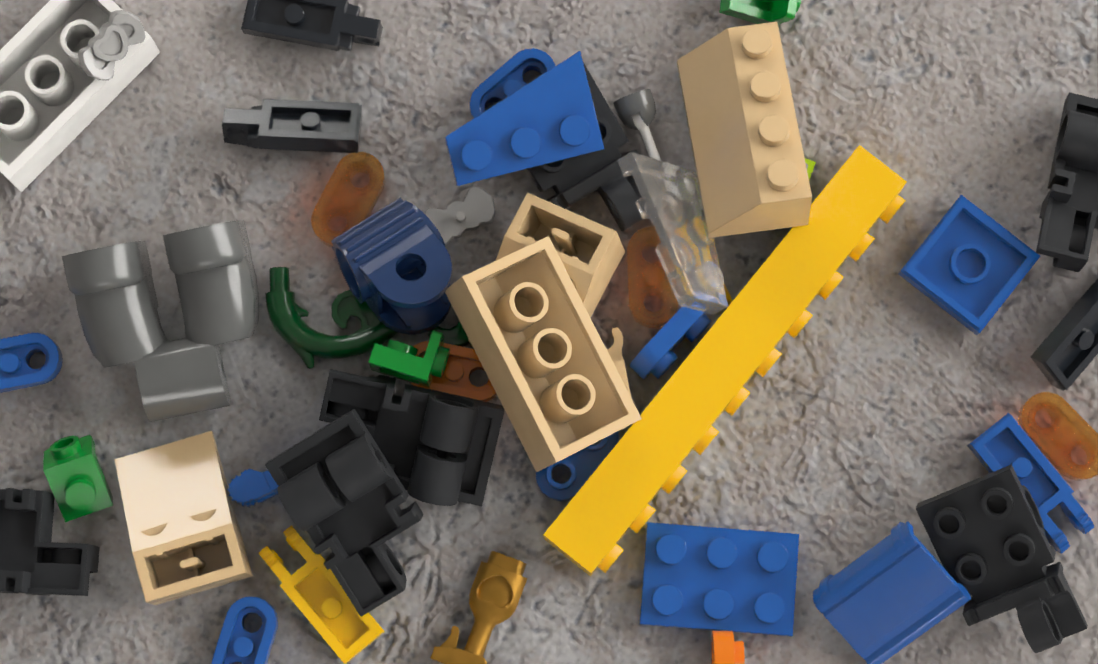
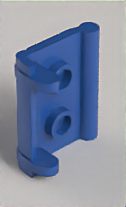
(889, 596)

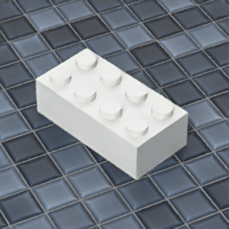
(45, 90)

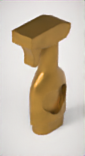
(492, 601)

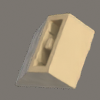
(584, 246)
(181, 519)

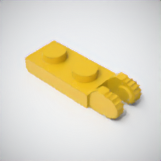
(323, 600)

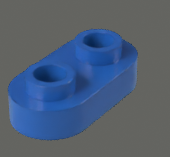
(509, 78)
(657, 353)
(15, 361)
(581, 465)
(239, 645)

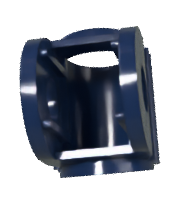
(397, 267)

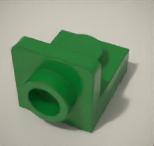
(401, 362)

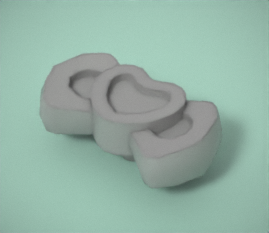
(111, 44)
(460, 216)

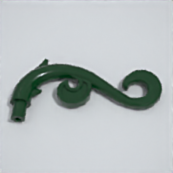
(307, 342)

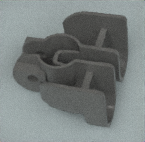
(123, 324)

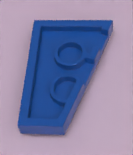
(529, 128)

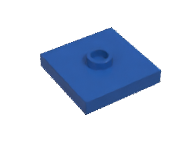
(969, 265)

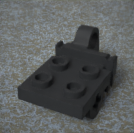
(594, 171)
(1072, 203)
(430, 438)
(348, 502)
(998, 550)
(29, 557)

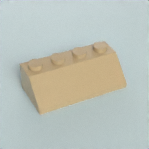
(745, 132)
(542, 353)

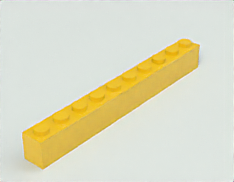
(724, 361)

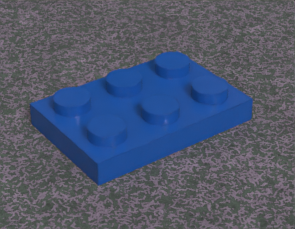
(719, 579)

